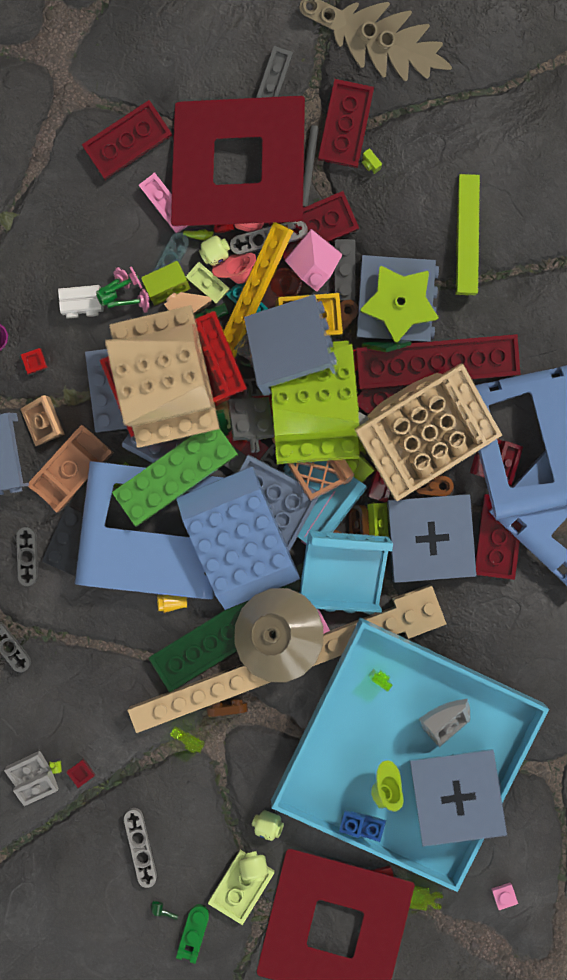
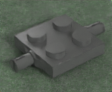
(250, 419)

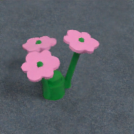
(107, 294)

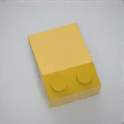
(332, 310)

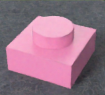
(504, 896)

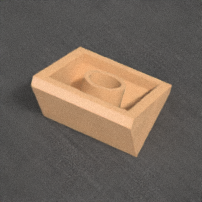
(42, 420)

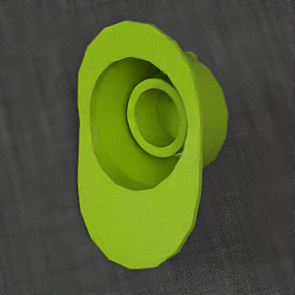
(388, 789)

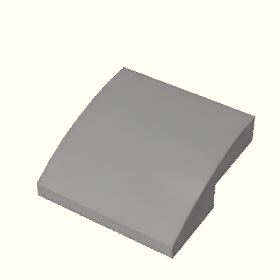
(32, 778)

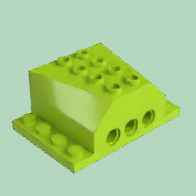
(318, 413)

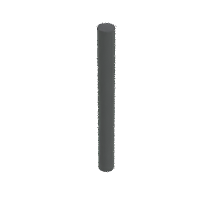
(309, 163)

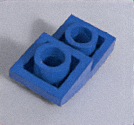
(362, 825)

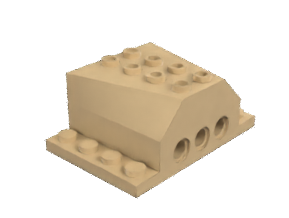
(162, 377)
(427, 430)

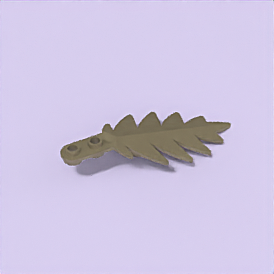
(379, 37)

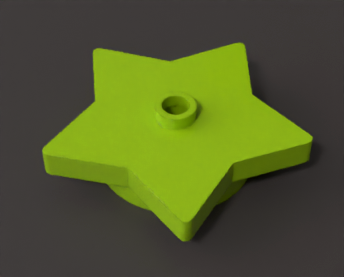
(395, 316)

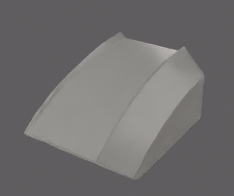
(446, 720)

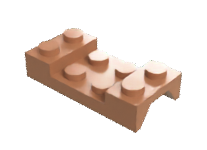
(69, 468)

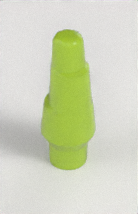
(200, 234)

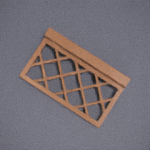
(338, 467)

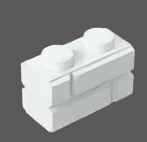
(79, 301)

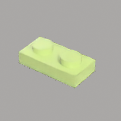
(207, 283)

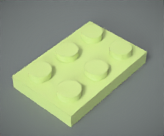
(235, 895)

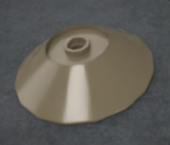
(296, 640)

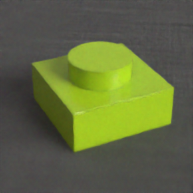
(371, 162)

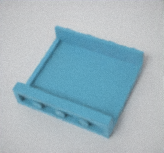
(337, 507)
(344, 571)

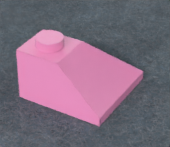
(314, 260)

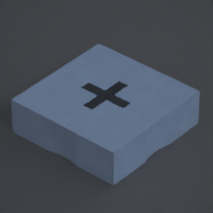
(431, 538)
(458, 797)

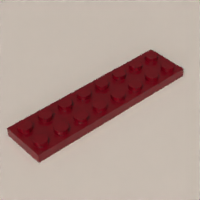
(480, 356)

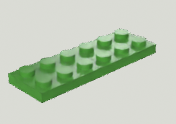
(174, 474)

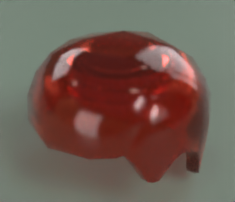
(286, 283)

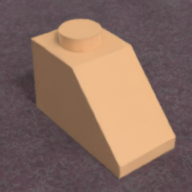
(182, 299)

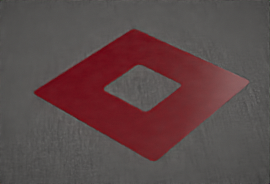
(280, 192)
(314, 878)

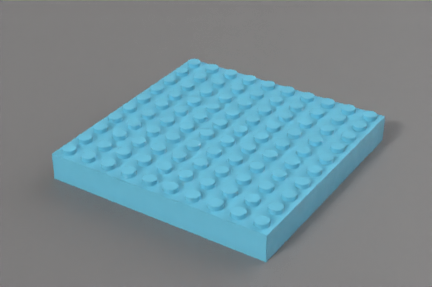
(364, 725)

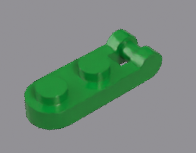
(193, 933)

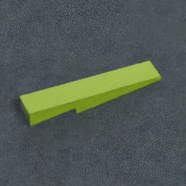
(467, 235)

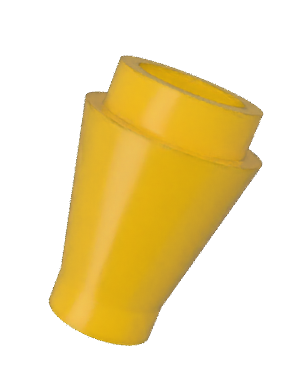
(169, 602)

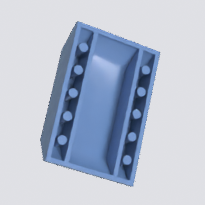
(237, 538)

